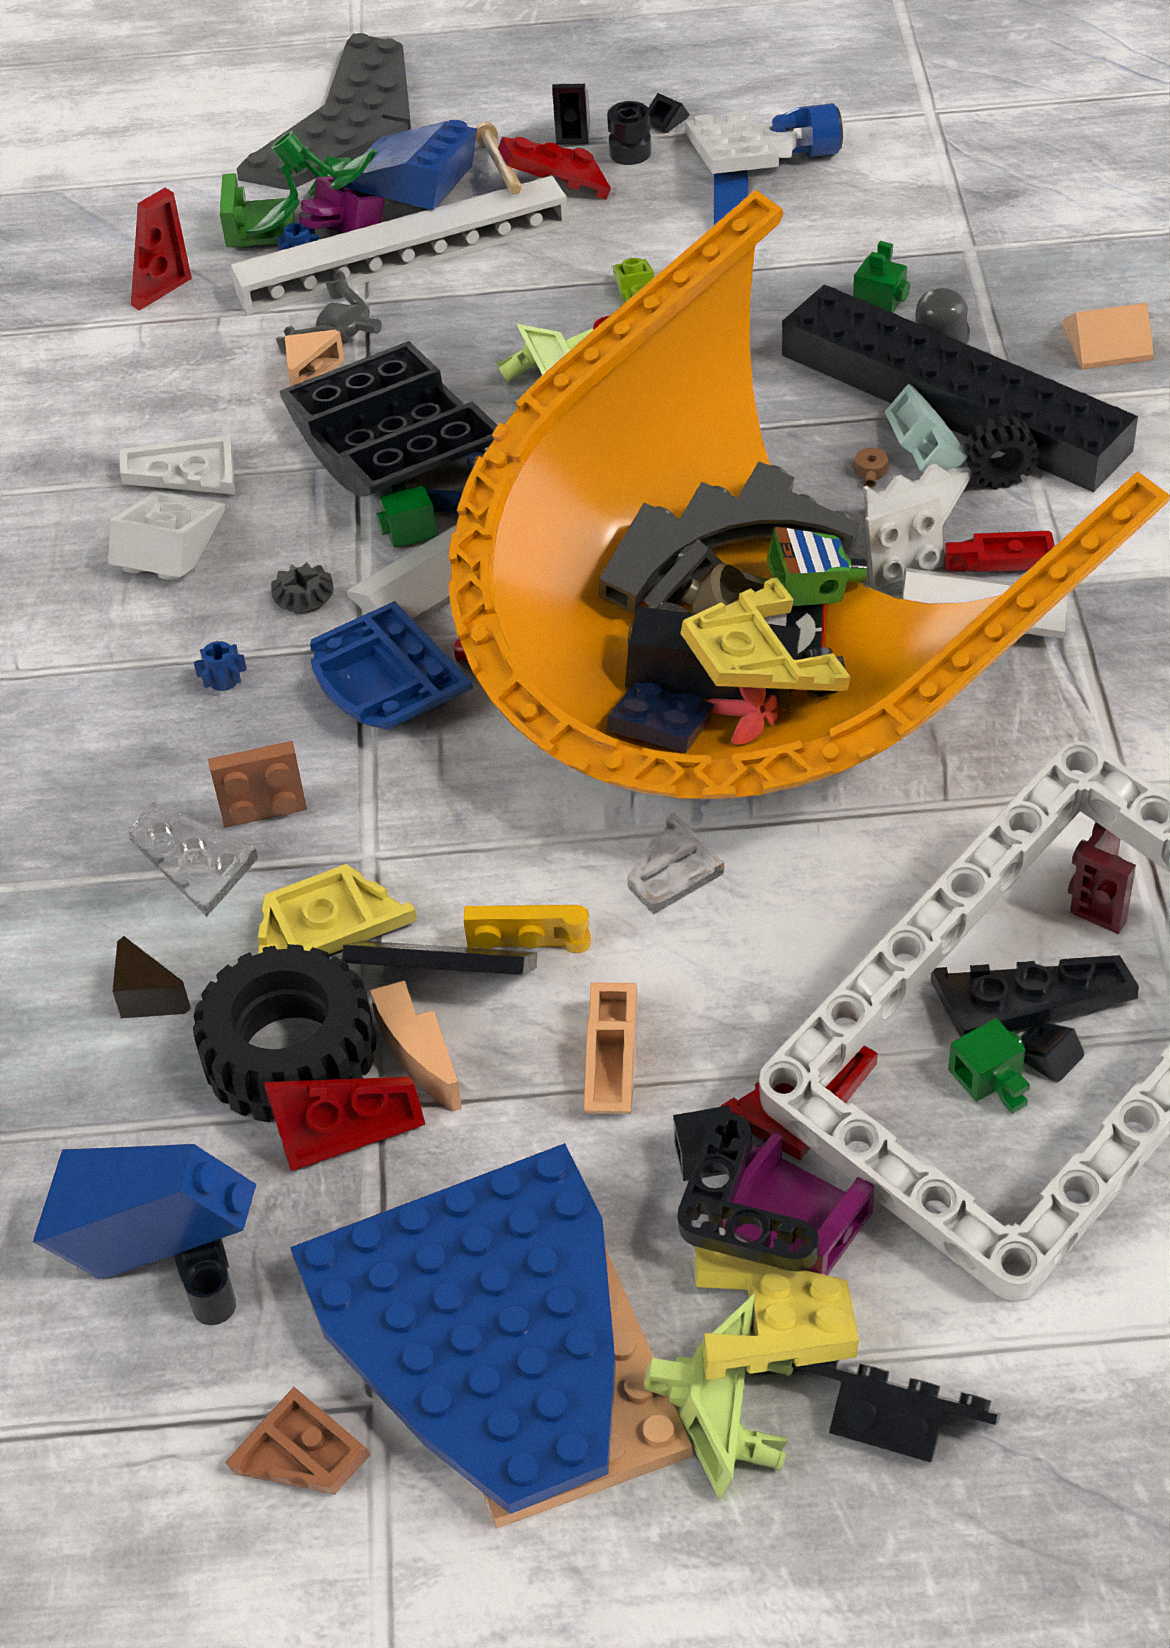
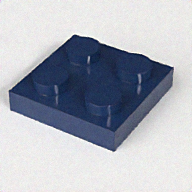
(660, 716)

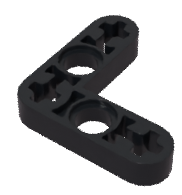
(719, 1205)

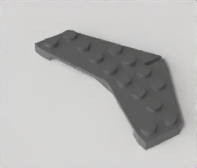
(362, 105)

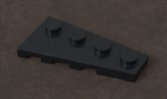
(1032, 991)

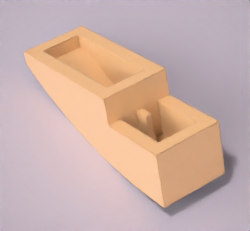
(416, 1043)
(611, 1048)

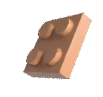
(257, 784)

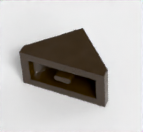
(144, 985)

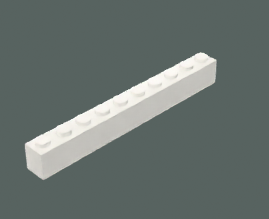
(400, 244)

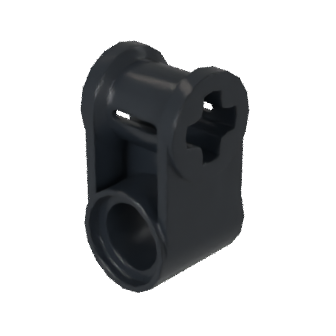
(206, 1271)

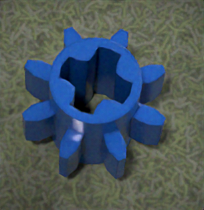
(295, 235)
(220, 665)

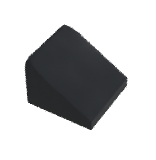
(666, 113)
(1052, 1050)

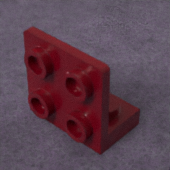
(1101, 881)

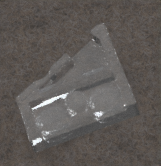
(673, 867)

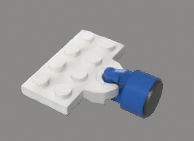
(741, 144)

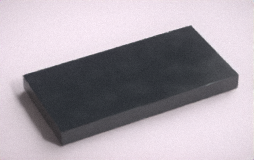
(440, 957)

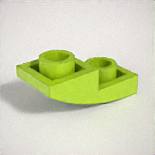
(632, 276)

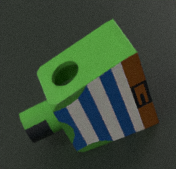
(812, 566)

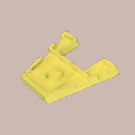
(745, 652)
(793, 1315)

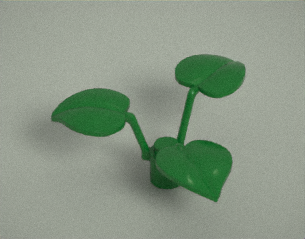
(298, 157)

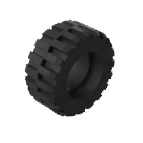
(271, 989)

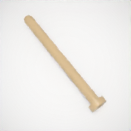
(487, 137)

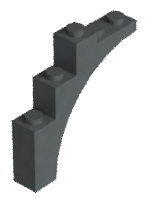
(716, 520)

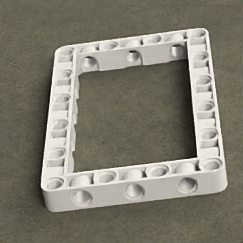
(882, 983)

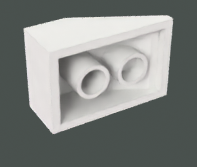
(162, 534)

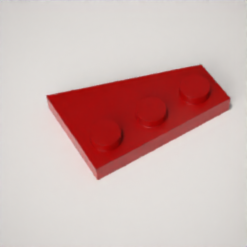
(542, 160)

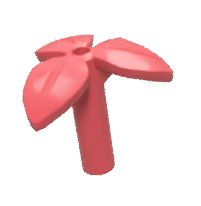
(752, 709)

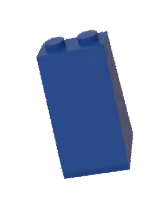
(139, 1205)

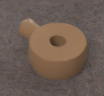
(871, 465)

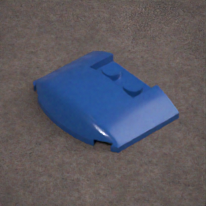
(384, 668)

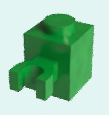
(880, 280)
(406, 515)
(991, 1062)

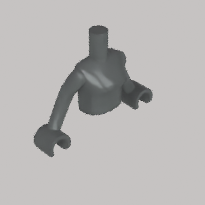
(339, 317)

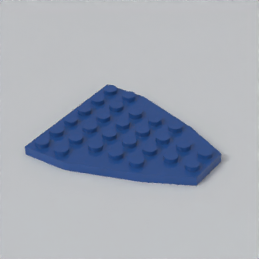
(482, 1324)

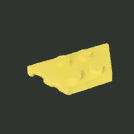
(330, 912)

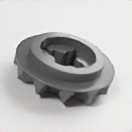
(293, 597)

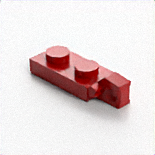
(998, 551)

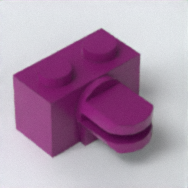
(340, 208)

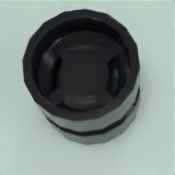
(629, 132)

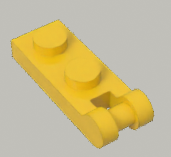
(527, 926)

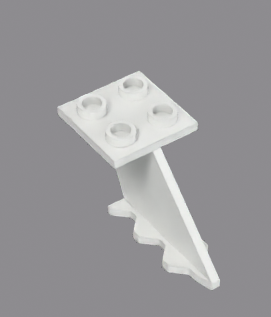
(908, 522)

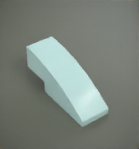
(923, 431)

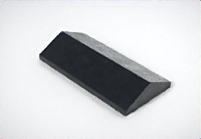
(664, 658)

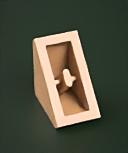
(312, 354)

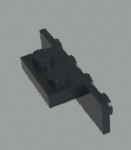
(892, 1414)

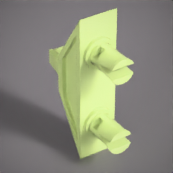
(540, 349)
(713, 1407)

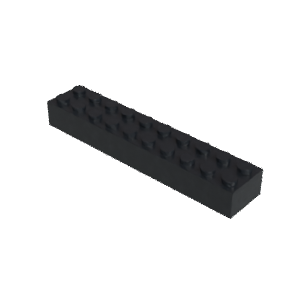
(965, 386)

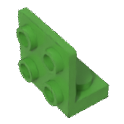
(239, 215)

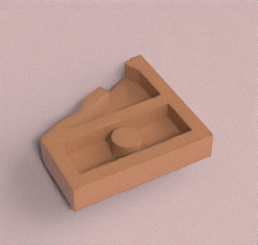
(299, 1448)

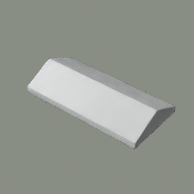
(414, 581)
(951, 588)

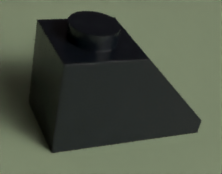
(571, 113)

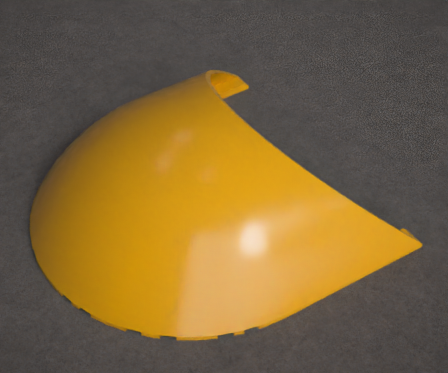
(647, 417)

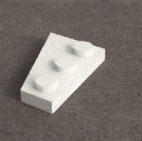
(181, 465)

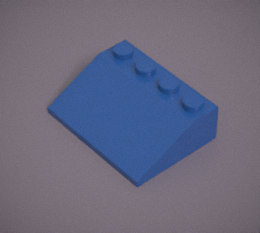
(419, 163)

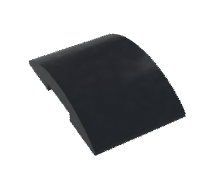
(385, 420)

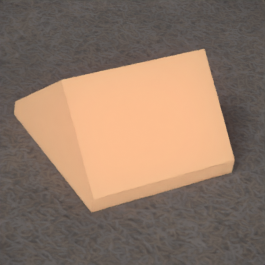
(1110, 336)

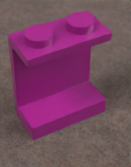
(789, 1190)

